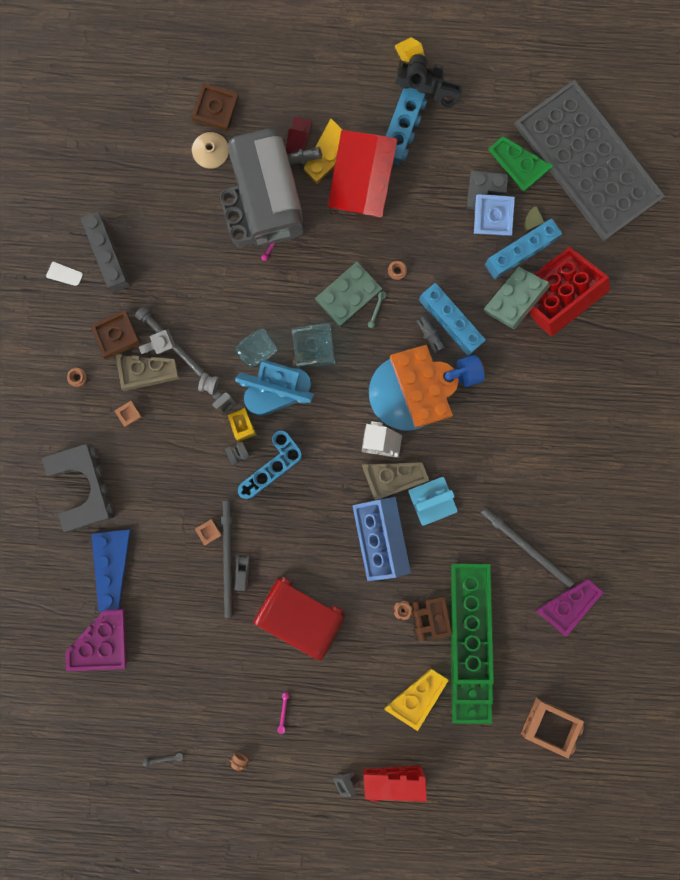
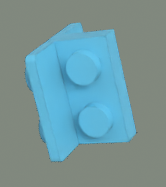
(433, 501)

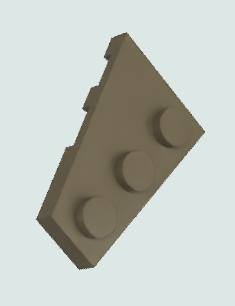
(143, 372)
(393, 478)

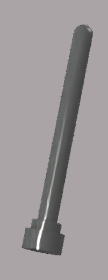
(144, 314)

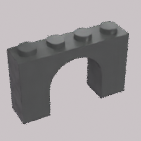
(97, 506)

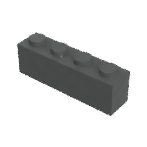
(105, 252)

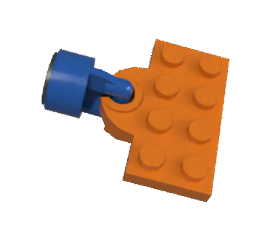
(430, 383)

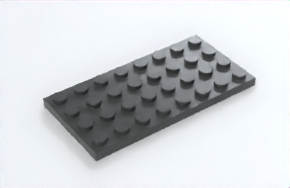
(589, 160)

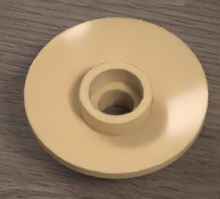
(210, 158)

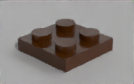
(215, 106)
(115, 334)

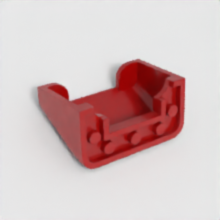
(299, 619)

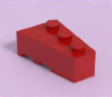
(395, 784)

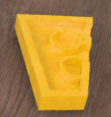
(329, 144)
(418, 699)

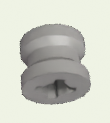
(208, 383)

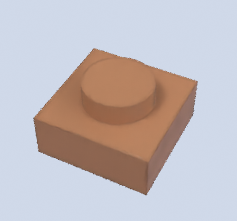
(128, 414)
(208, 532)

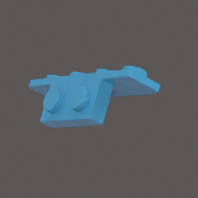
(276, 379)

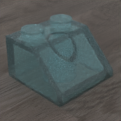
(314, 346)

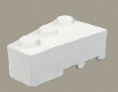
(381, 440)

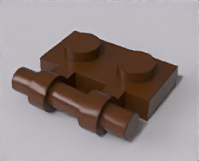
(437, 616)

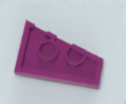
(570, 607)

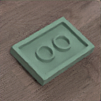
(348, 294)
(516, 297)

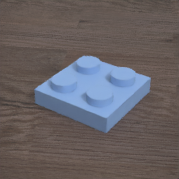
(494, 215)

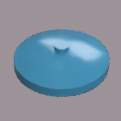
(388, 400)

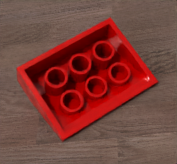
(362, 173)
(572, 289)

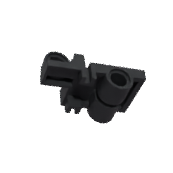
(427, 80)

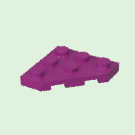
(100, 645)

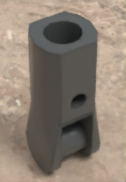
(242, 576)

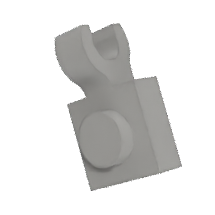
(159, 342)

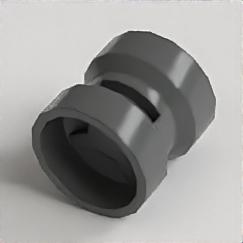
(233, 455)

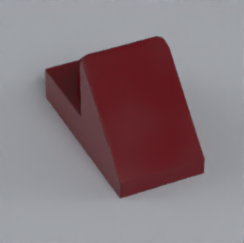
(298, 135)

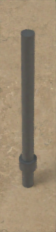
(227, 520)
(498, 522)

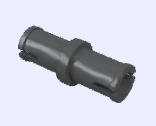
(305, 156)
(430, 334)

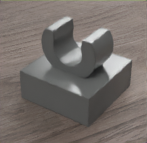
(223, 403)
(344, 784)

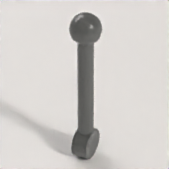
(179, 757)

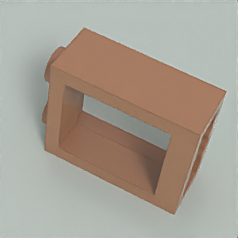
(533, 722)

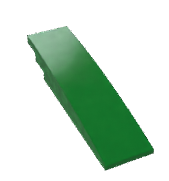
(471, 644)

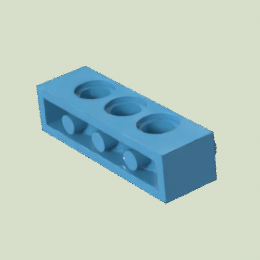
(408, 98)
(523, 249)
(451, 319)

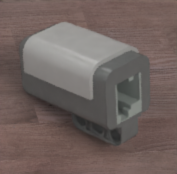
(265, 191)

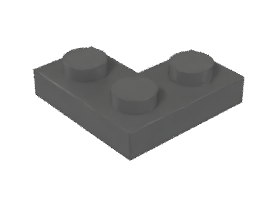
(485, 183)

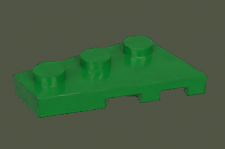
(518, 163)

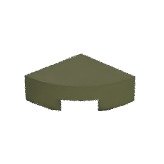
(533, 219)

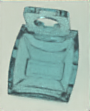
(256, 348)

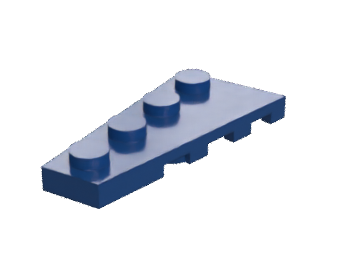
(109, 563)

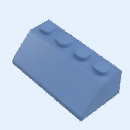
(381, 539)

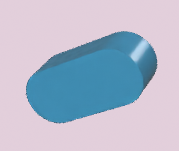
(264, 403)

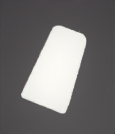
(64, 274)

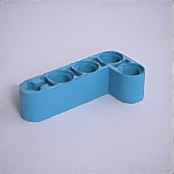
(268, 468)

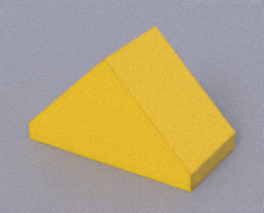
(408, 48)
(241, 425)

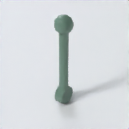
(381, 295)

